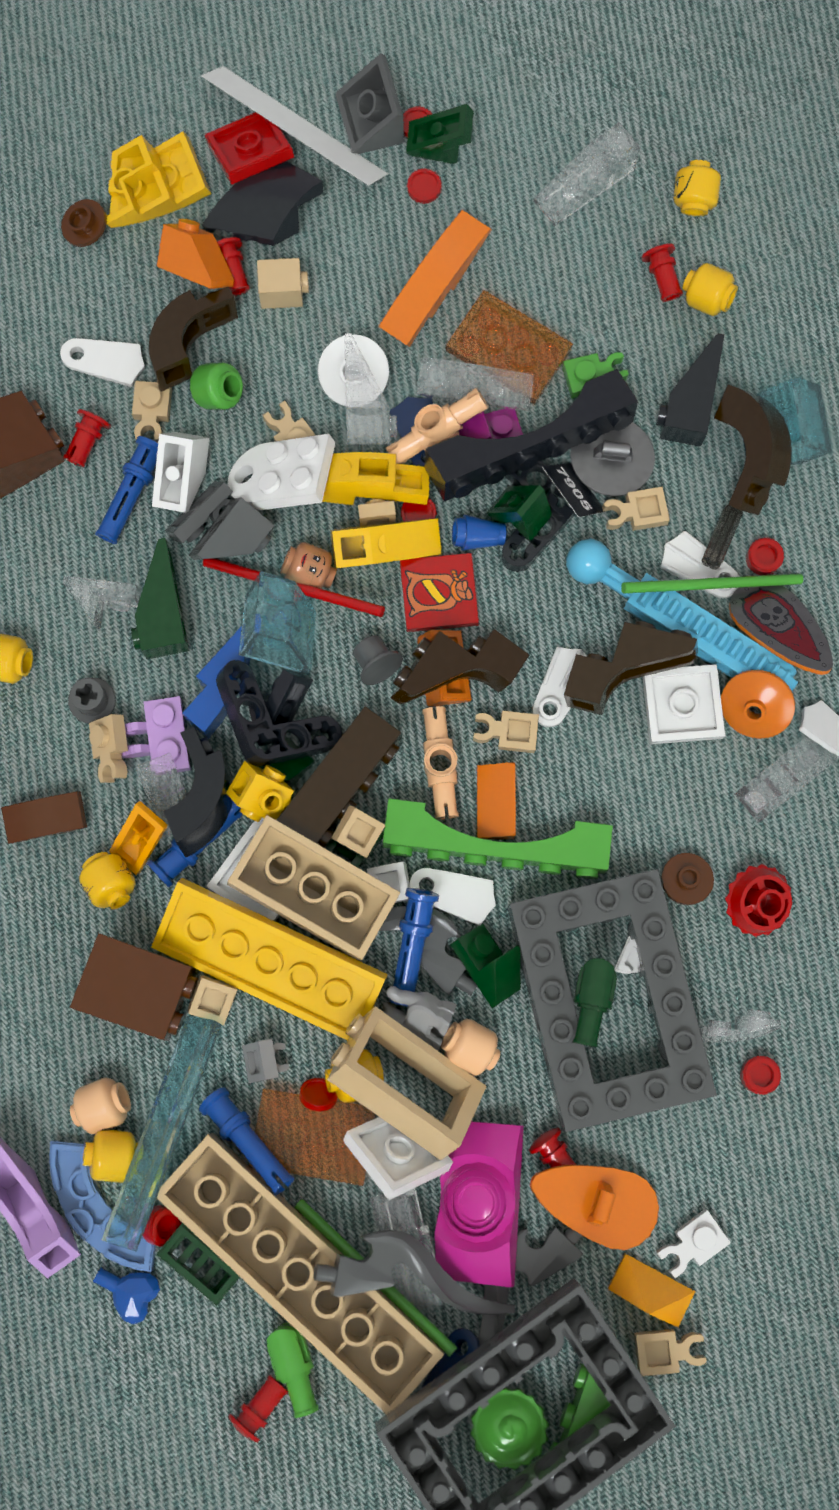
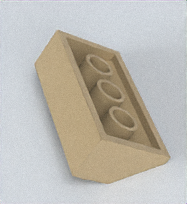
(313, 888)

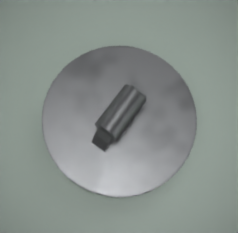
(615, 461)

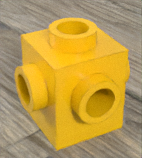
(260, 791)

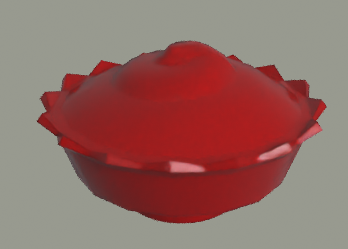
(759, 900)

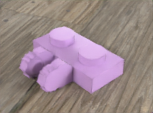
(163, 728)

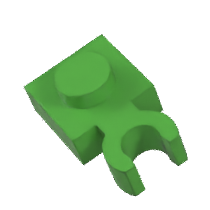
(588, 367)

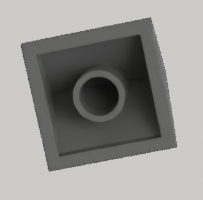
(371, 108)

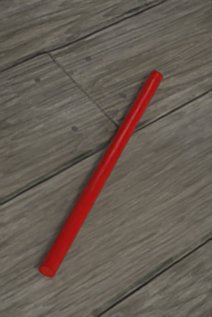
(308, 590)

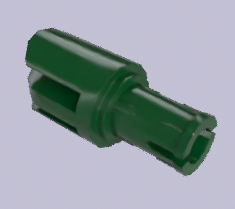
(594, 997)

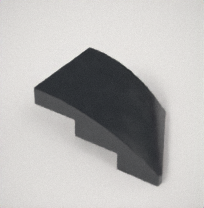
(265, 205)

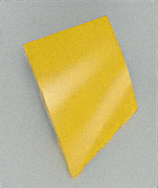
(153, 180)

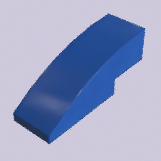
(207, 708)

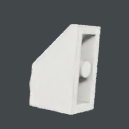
(179, 470)

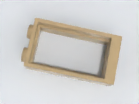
(389, 1104)

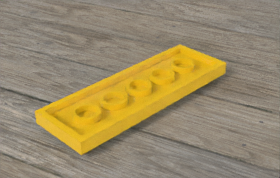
(266, 959)

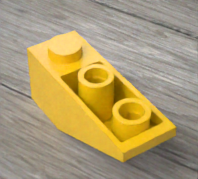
(385, 542)

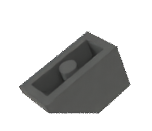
(234, 533)

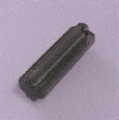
(722, 537)

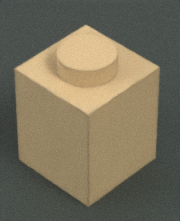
(281, 283)

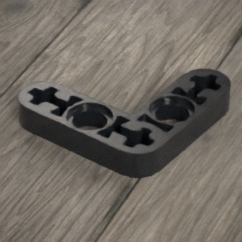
(558, 520)
(262, 728)

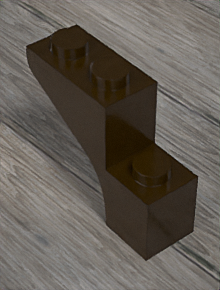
(639, 653)
(443, 661)

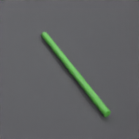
(711, 583)
(391, 1292)

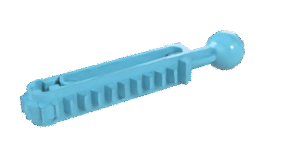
(668, 610)

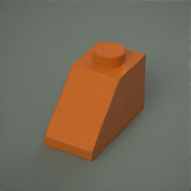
(193, 255)

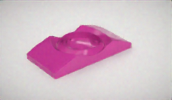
(481, 1206)

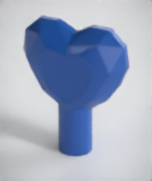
(130, 1293)

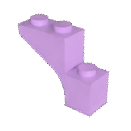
(37, 1225)

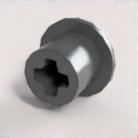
(376, 660)
(91, 699)

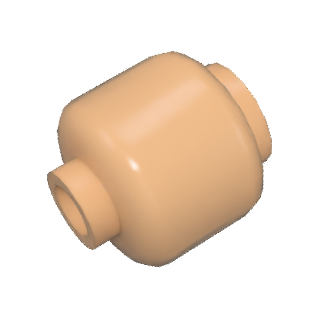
(471, 1046)
(100, 1105)

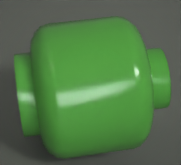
(216, 386)

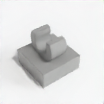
(261, 1060)

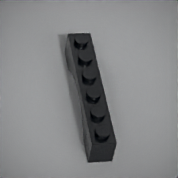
(469, 463)

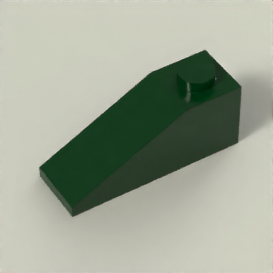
(159, 610)

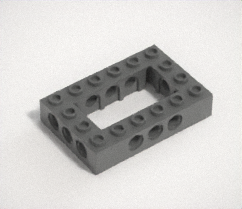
(575, 1095)
(571, 1467)

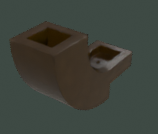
(180, 326)

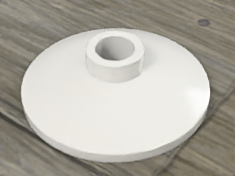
(332, 366)

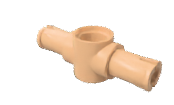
(436, 425)
(440, 781)

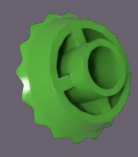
(510, 1429)

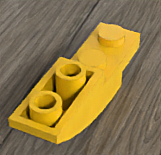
(374, 477)

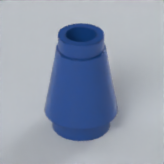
(477, 533)

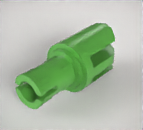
(292, 1366)

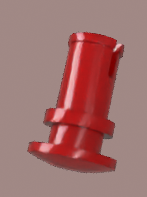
(233, 258)
(663, 269)
(85, 437)
(551, 1149)
(258, 1409)

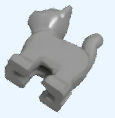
(425, 1015)

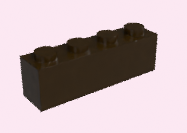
(341, 776)

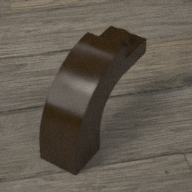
(766, 446)

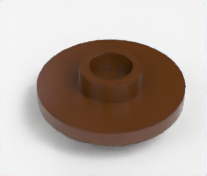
(84, 223)
(687, 879)

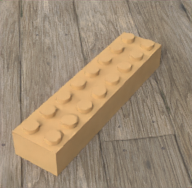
(277, 1257)

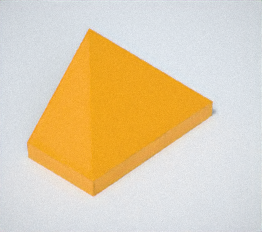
(138, 837)
(651, 1290)

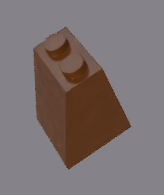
(25, 444)
(134, 988)

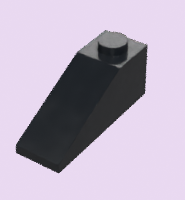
(690, 402)

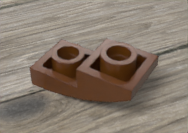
(44, 817)

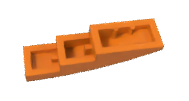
(435, 277)

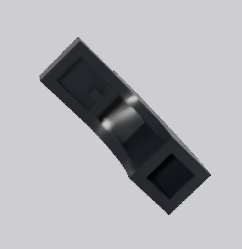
(206, 805)

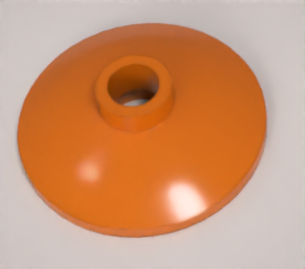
(759, 690)

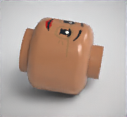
(309, 566)

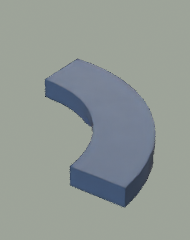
(87, 1208)

